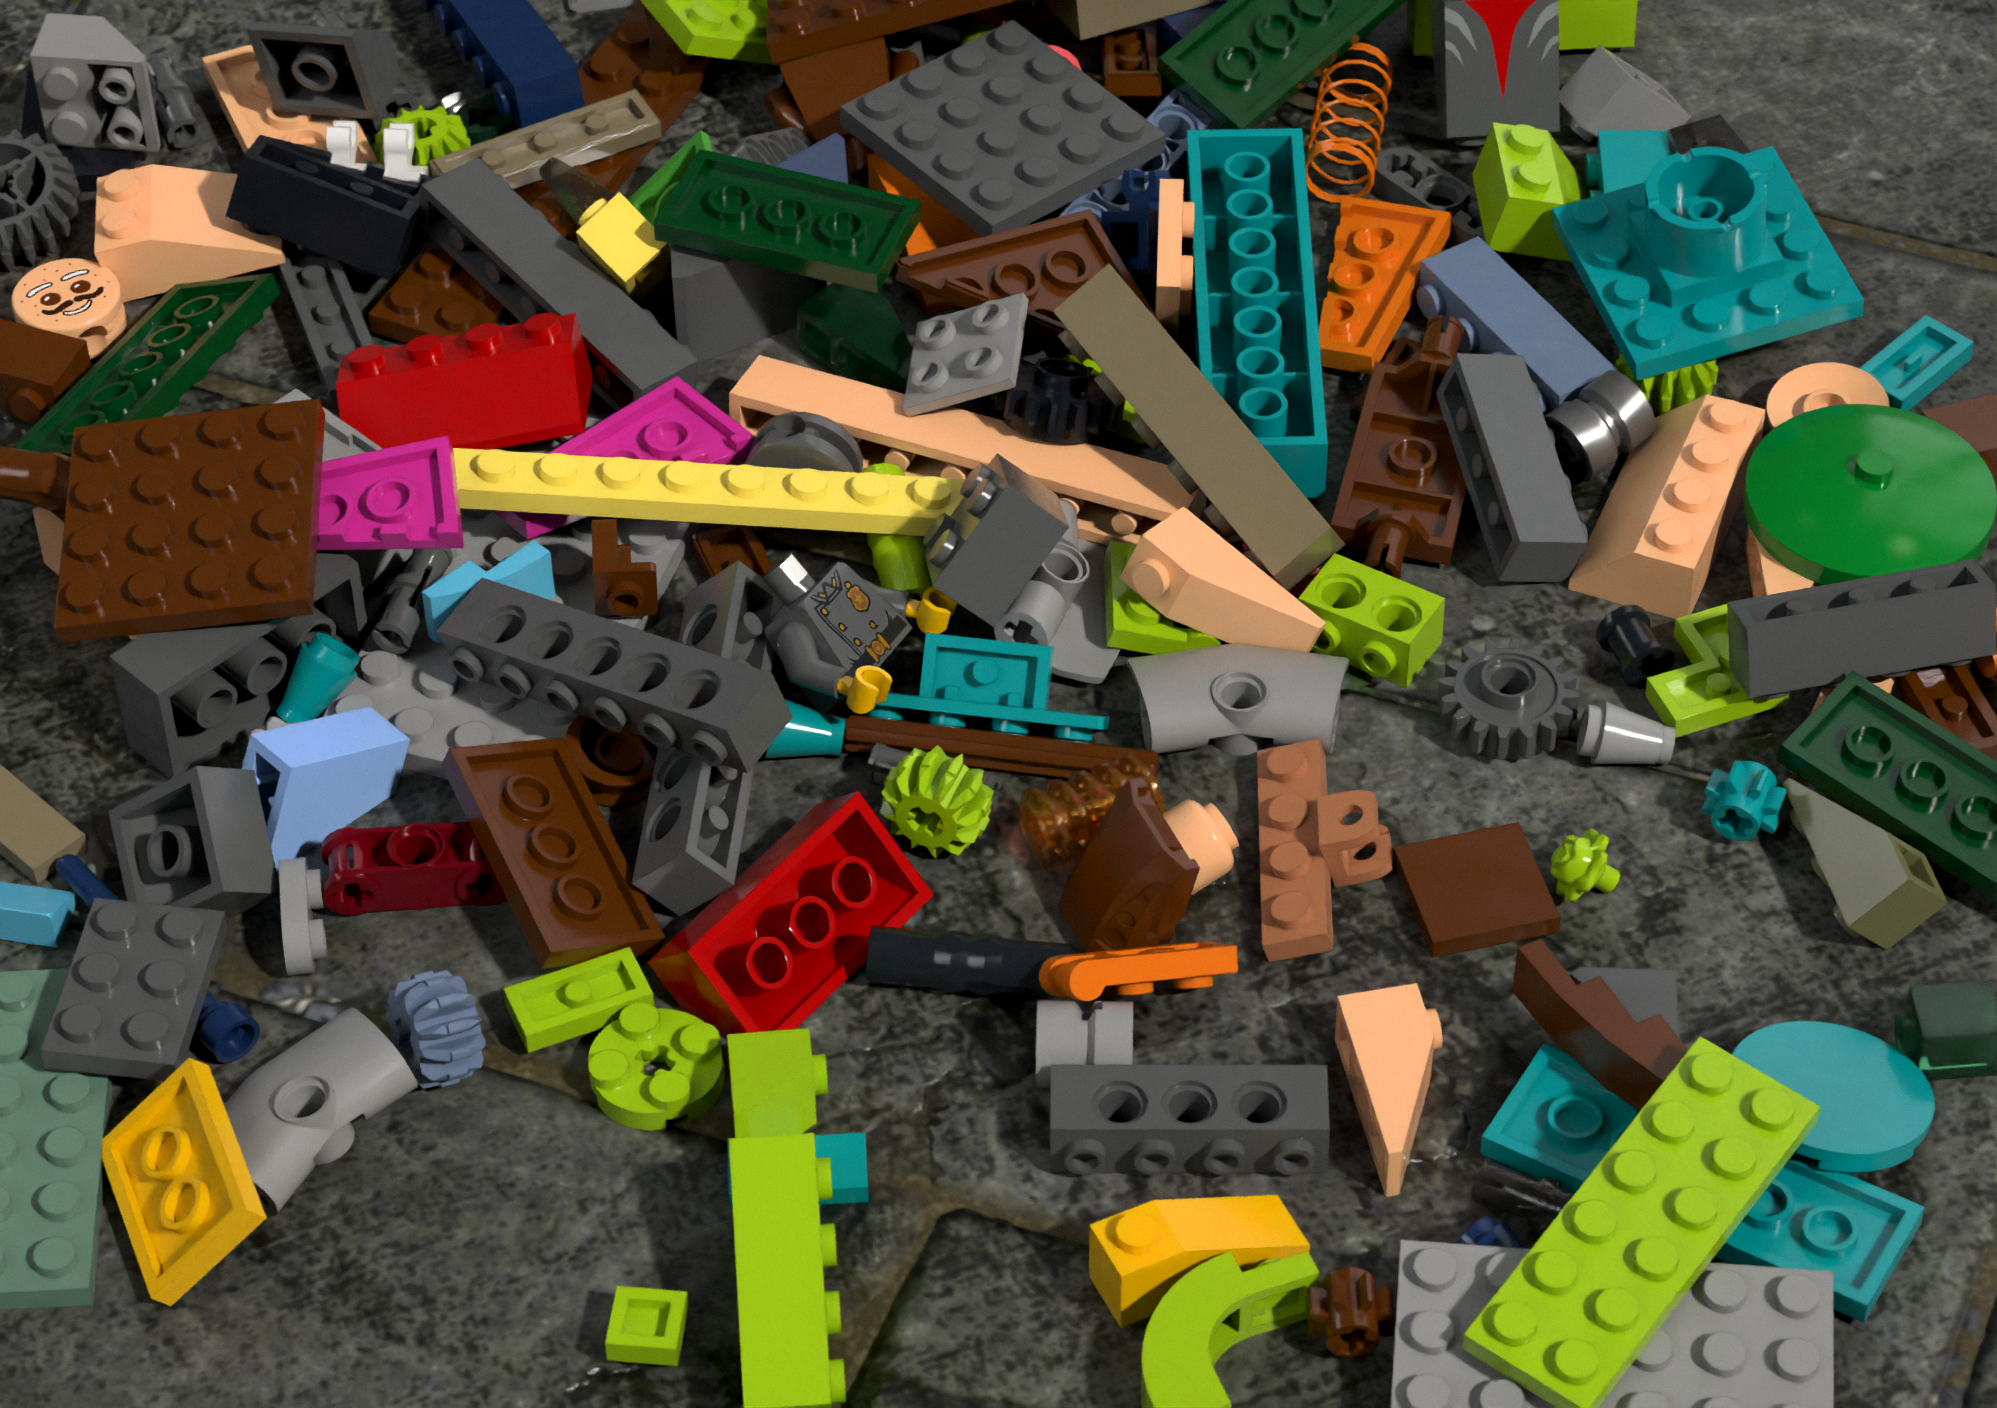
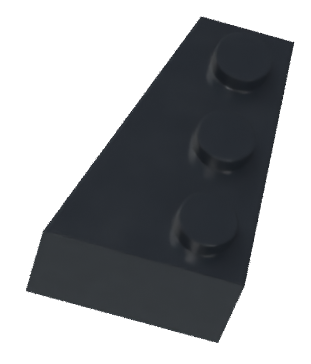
(327, 206)

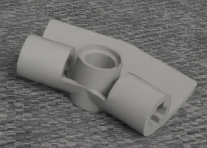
(1065, 608)
(1238, 697)
(303, 1102)

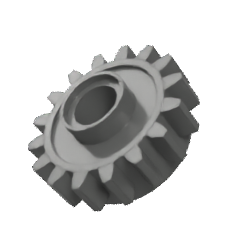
(1508, 700)

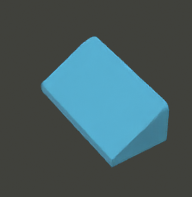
(34, 914)

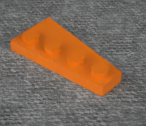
(1374, 277)

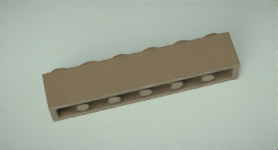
(1197, 427)

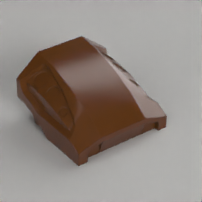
(1129, 877)

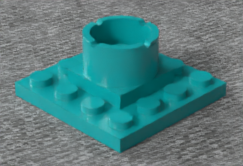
(1706, 260)

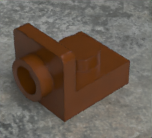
(618, 583)

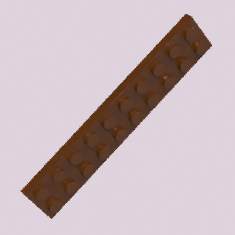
(639, 55)

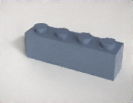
(1508, 318)

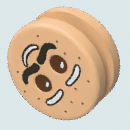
(73, 300)

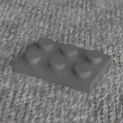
(134, 989)

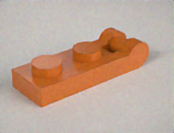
(1134, 969)

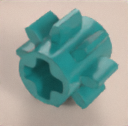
(1744, 800)

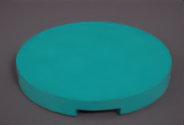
(1868, 1092)

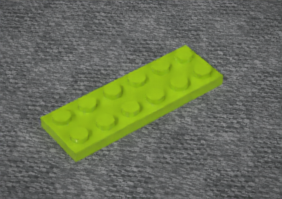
(1641, 1229)

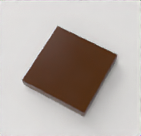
(1475, 889)

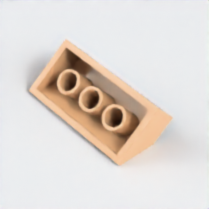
(1671, 508)

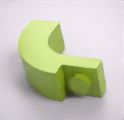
(1211, 1313)

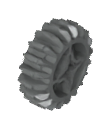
(28, 172)

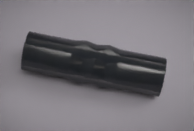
(959, 961)

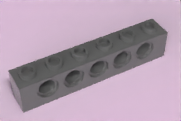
(615, 675)
(694, 808)

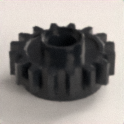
(1058, 403)

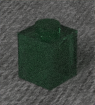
(1950, 1029)

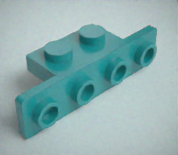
(990, 681)

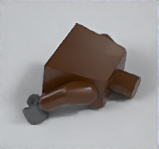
(817, 85)

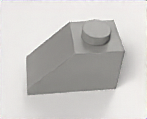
(1617, 96)

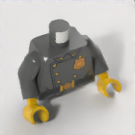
(843, 629)

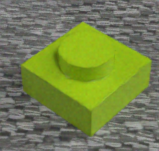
(647, 1325)

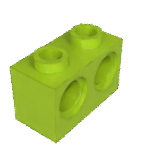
(1375, 619)

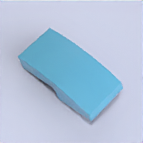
(525, 570)

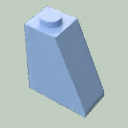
(323, 775)

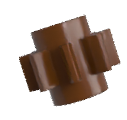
(1350, 1312)

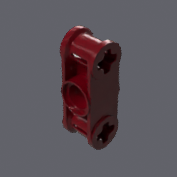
(407, 869)

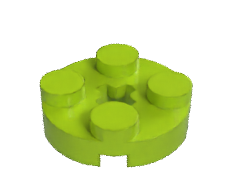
(651, 1036)

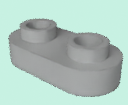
(301, 935)

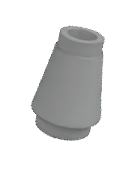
(1623, 737)

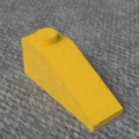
(1157, 1243)

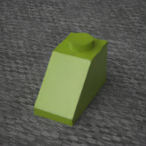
(774, 1082)

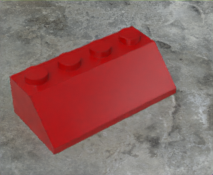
(475, 386)
(793, 922)

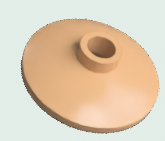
(1821, 386)

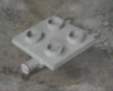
(967, 354)

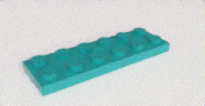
(1806, 1219)

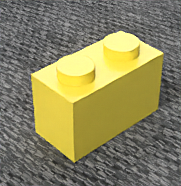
(624, 246)

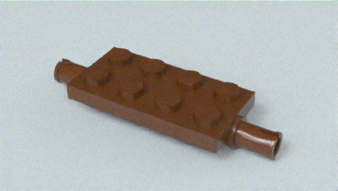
(1402, 472)

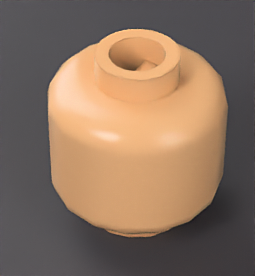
(1205, 838)

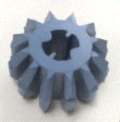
(436, 1028)

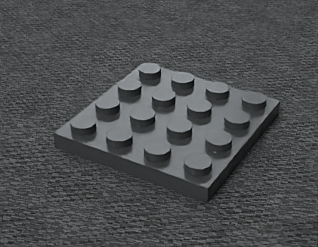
(1002, 130)

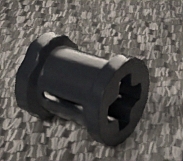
(1638, 651)

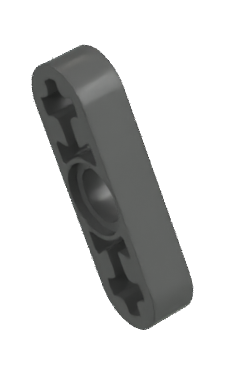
(1413, 179)

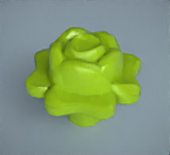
(1583, 865)

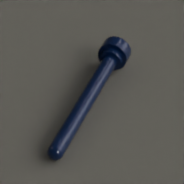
(223, 1026)

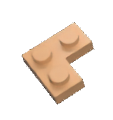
(1173, 269)

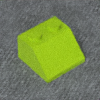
(1518, 185)

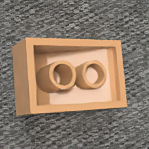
(171, 229)

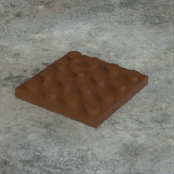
(191, 521)

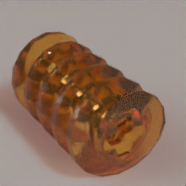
(1075, 808)

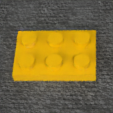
(181, 1182)

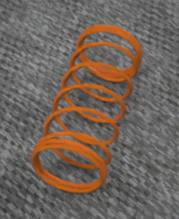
(1347, 144)

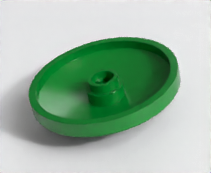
(1867, 493)

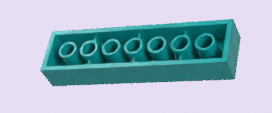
(1258, 291)

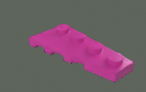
(661, 426)
(391, 499)

